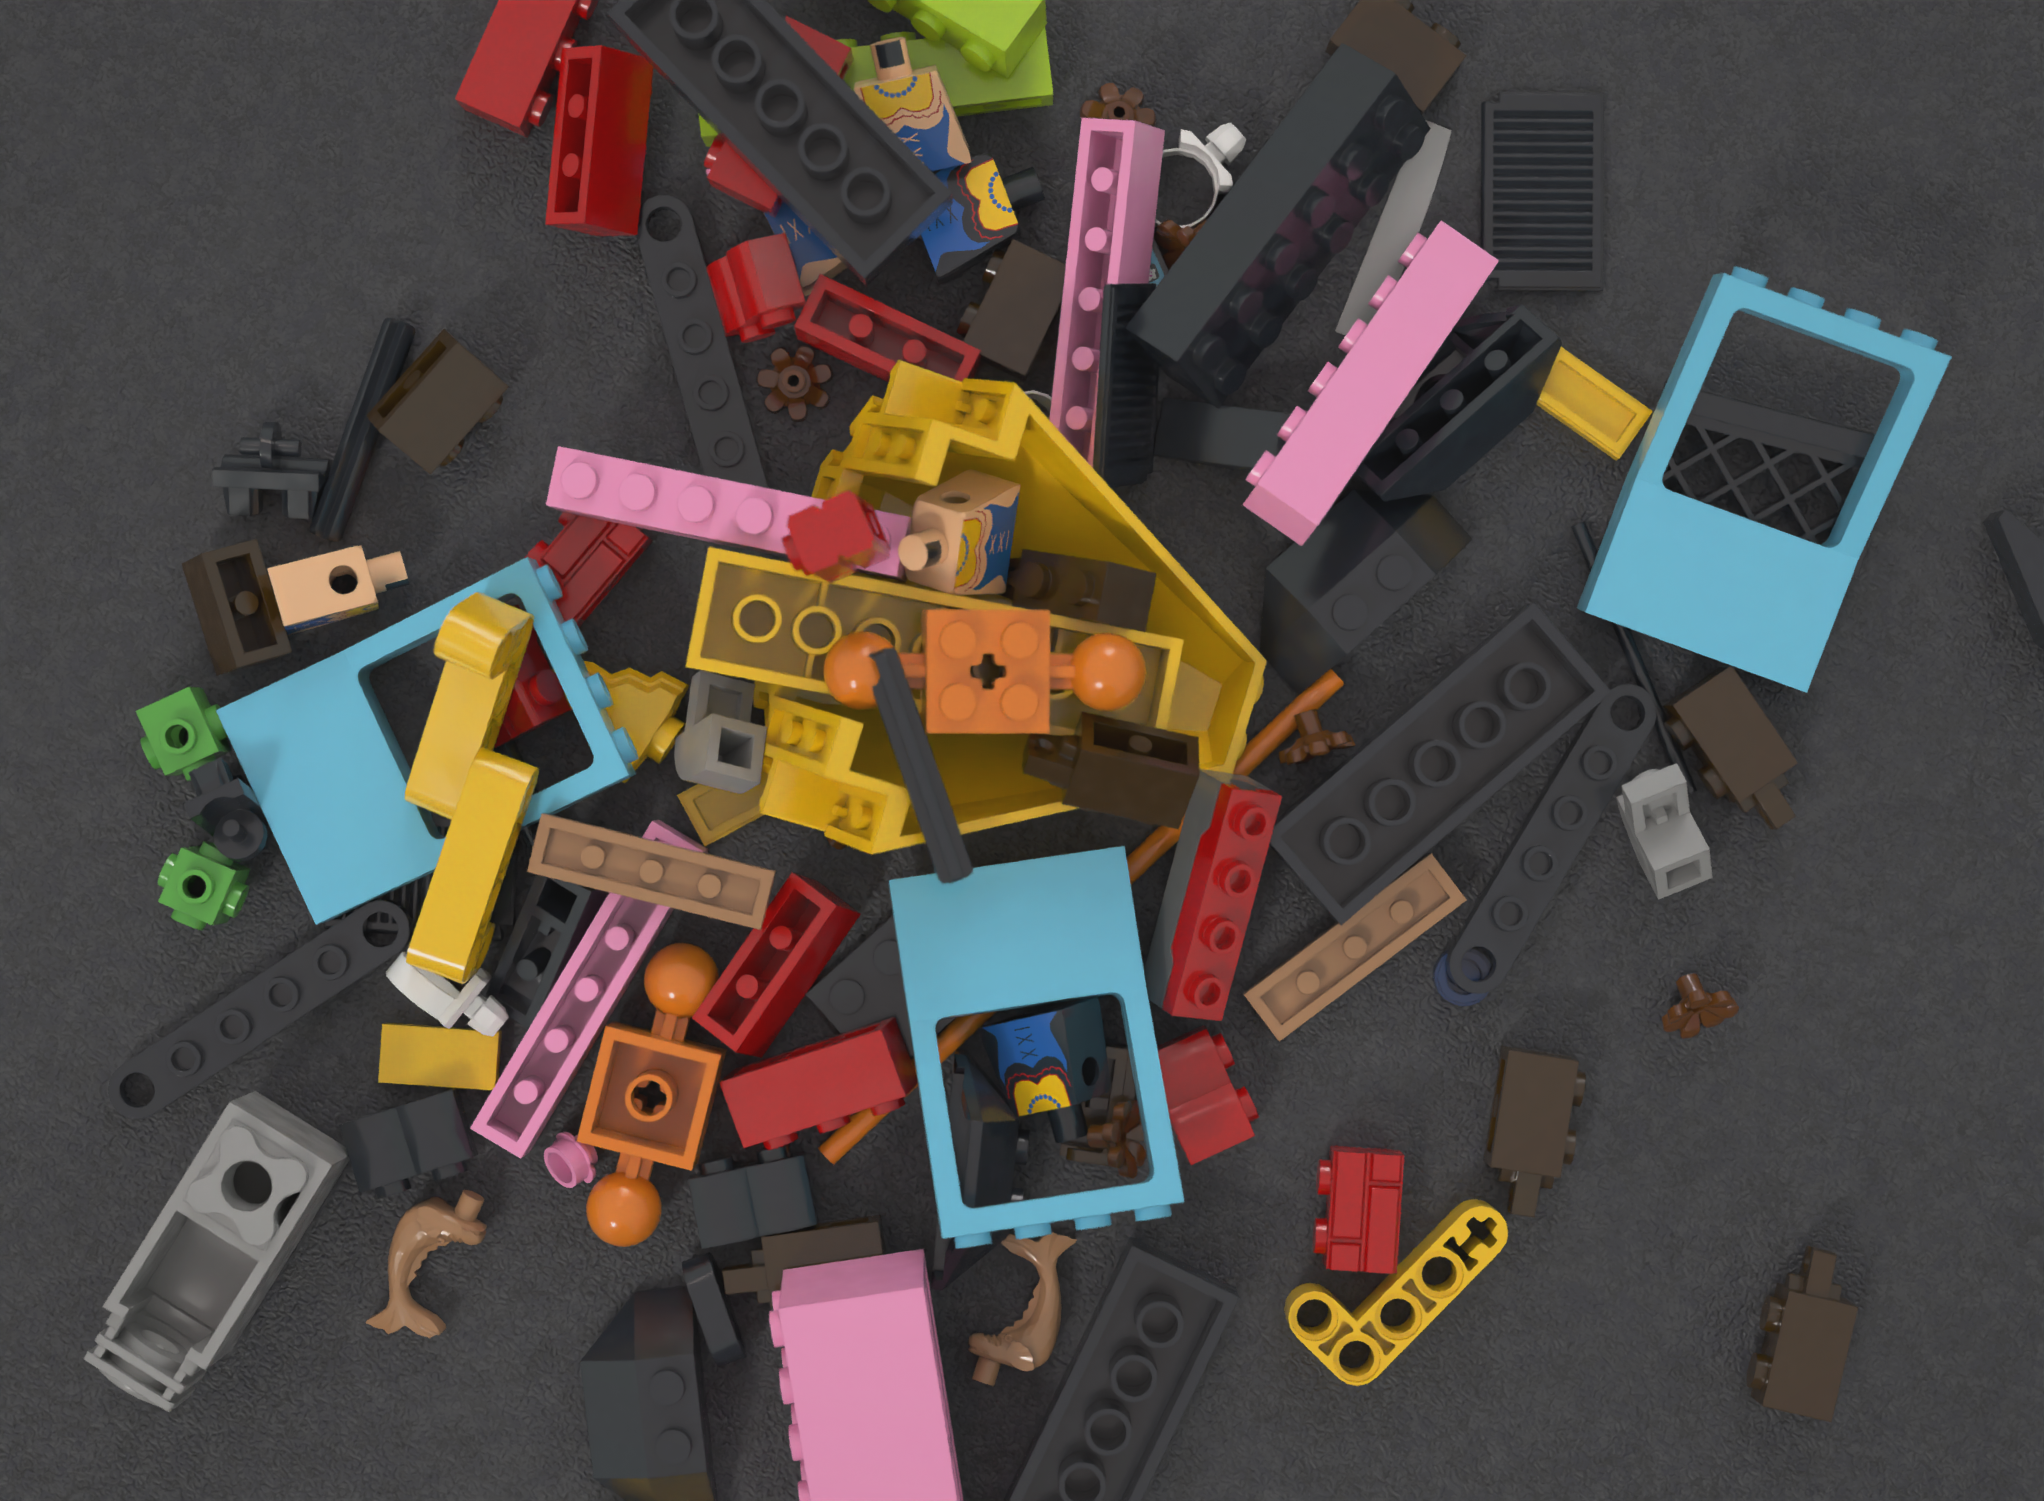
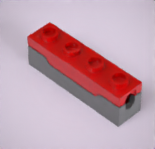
(1210, 894)

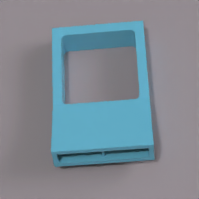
(1720, 577)
(339, 778)
(1020, 941)

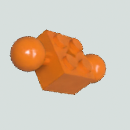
(1102, 671)
(625, 1204)

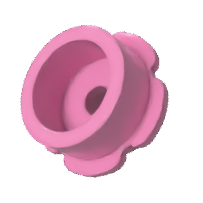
(570, 1160)

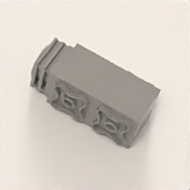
(215, 1250)

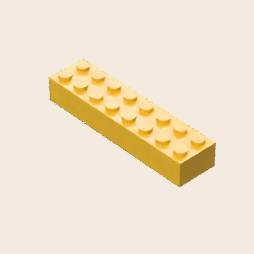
(778, 626)

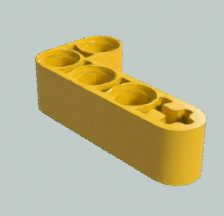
(483, 656)
(457, 910)
(1407, 1284)

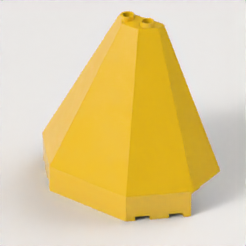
(836, 763)

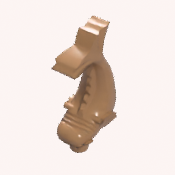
(419, 1231)
(1035, 1335)

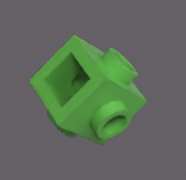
(165, 730)
(223, 880)

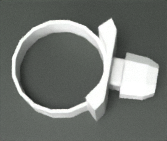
(1222, 146)
(444, 1001)

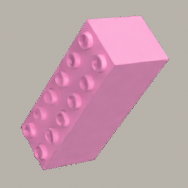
(865, 1381)

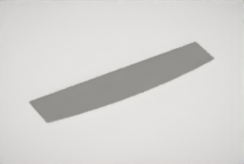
(1397, 225)

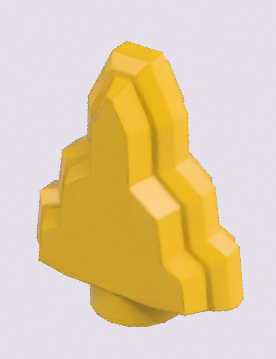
(645, 709)

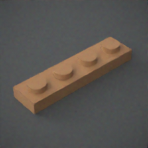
(651, 871)
(1356, 948)

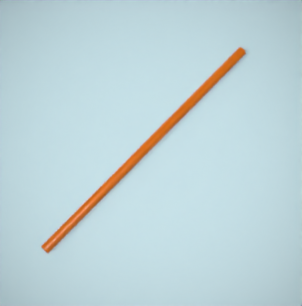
(1138, 863)

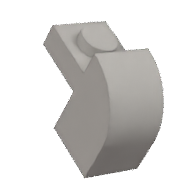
(718, 739)
(1664, 831)

